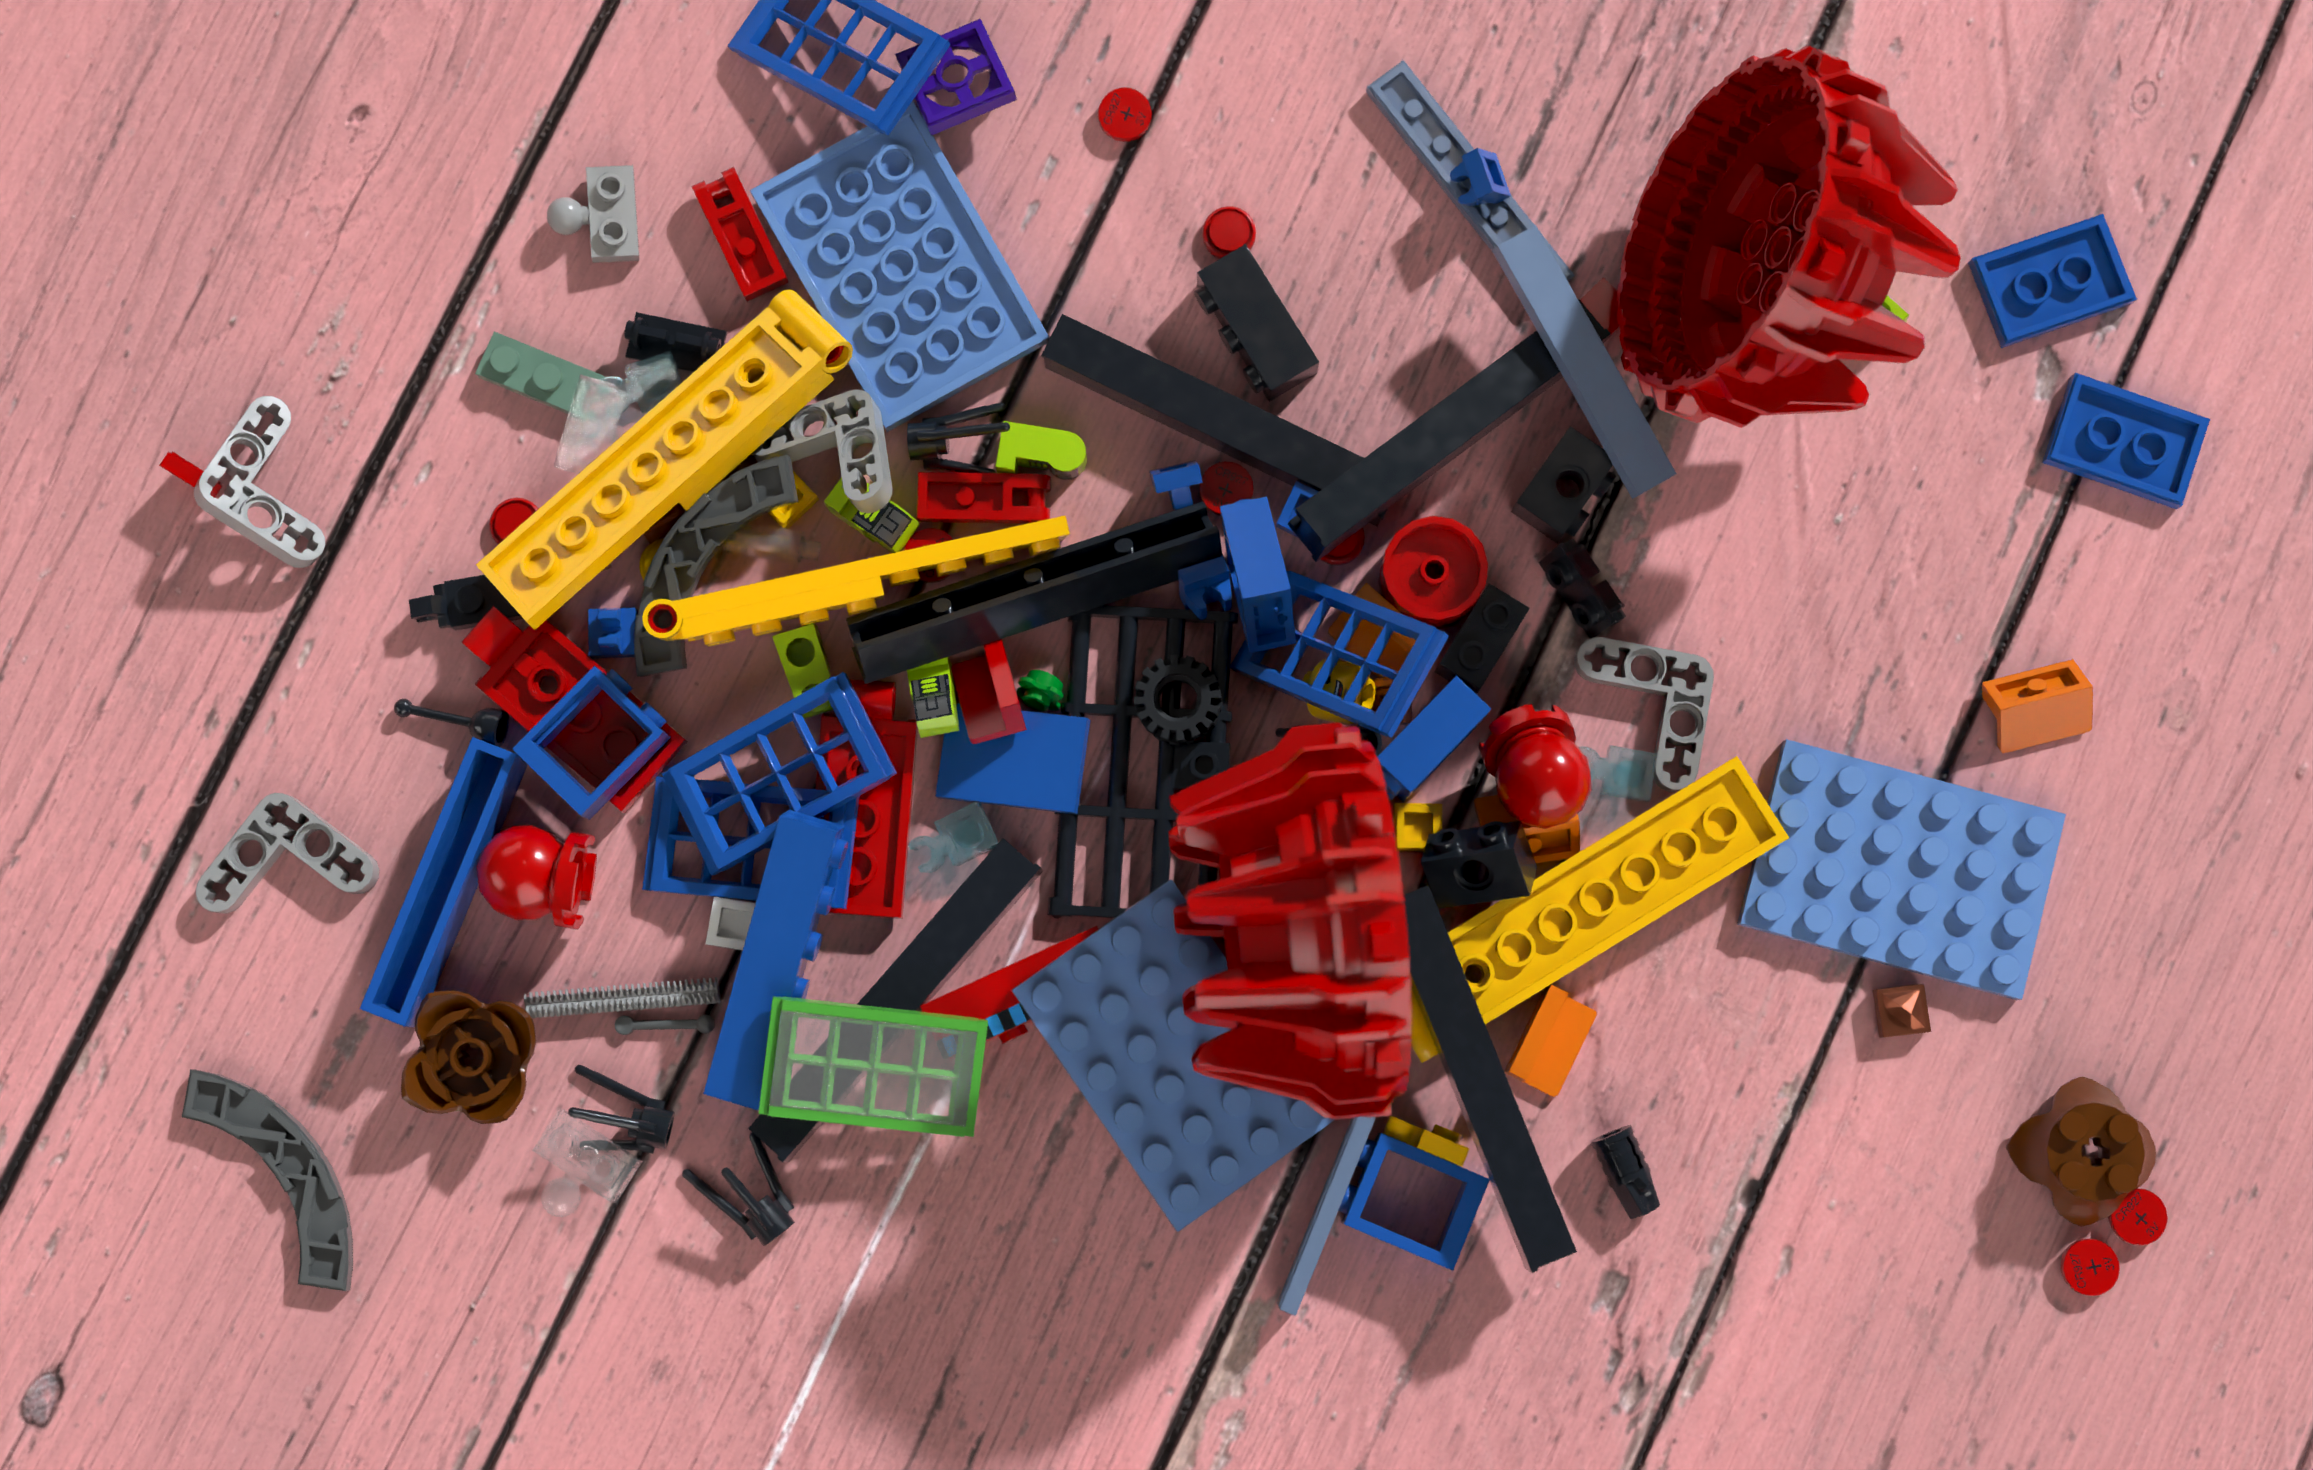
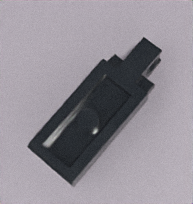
(461, 603)

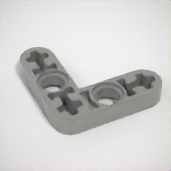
(847, 436)
(242, 495)
(1676, 698)
(273, 842)

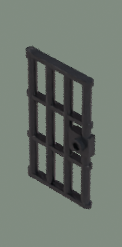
(1177, 764)

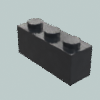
(1255, 324)

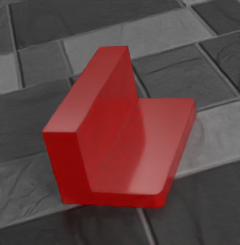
(988, 695)

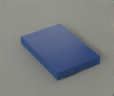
(2052, 280)
(2126, 441)
(1020, 770)

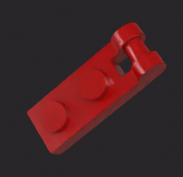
(741, 236)
(981, 497)

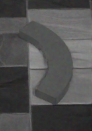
(694, 543)
(296, 1163)

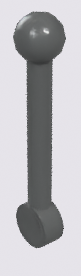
(626, 1025)

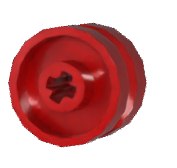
(1452, 552)

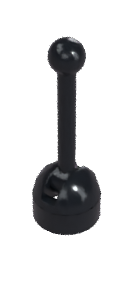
(486, 725)

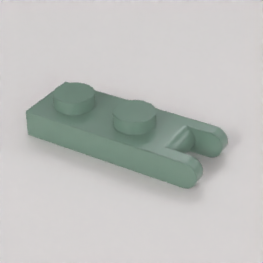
(531, 372)

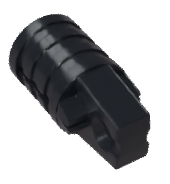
(1627, 1171)

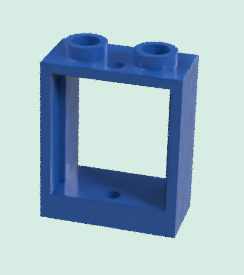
(1258, 574)
(1431, 738)
(532, 745)
(1459, 1219)

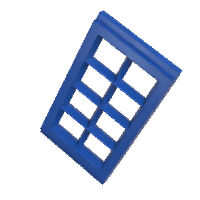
(905, 85)
(1406, 681)
(856, 729)
(664, 835)

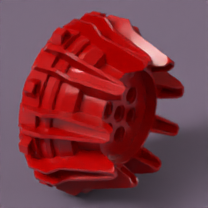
(1778, 243)
(1305, 923)

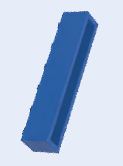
(444, 883)
(776, 949)

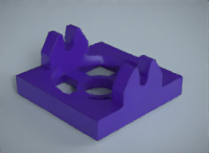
(997, 94)

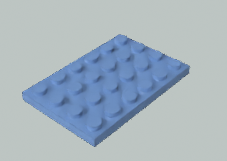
(900, 267)
(1904, 870)
(1124, 1040)

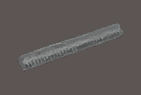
(623, 999)

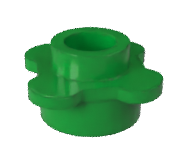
(1040, 691)

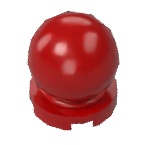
(1537, 766)
(535, 874)

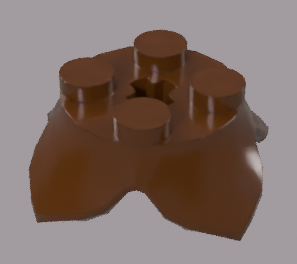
(437, 1075)
(2051, 1144)

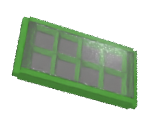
(873, 1066)

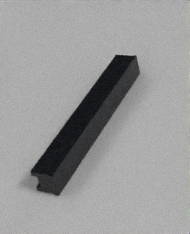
(1195, 407)
(1427, 444)
(1031, 592)
(928, 962)
(1482, 1088)

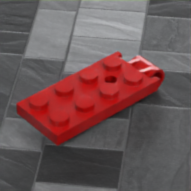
(598, 735)
(883, 812)

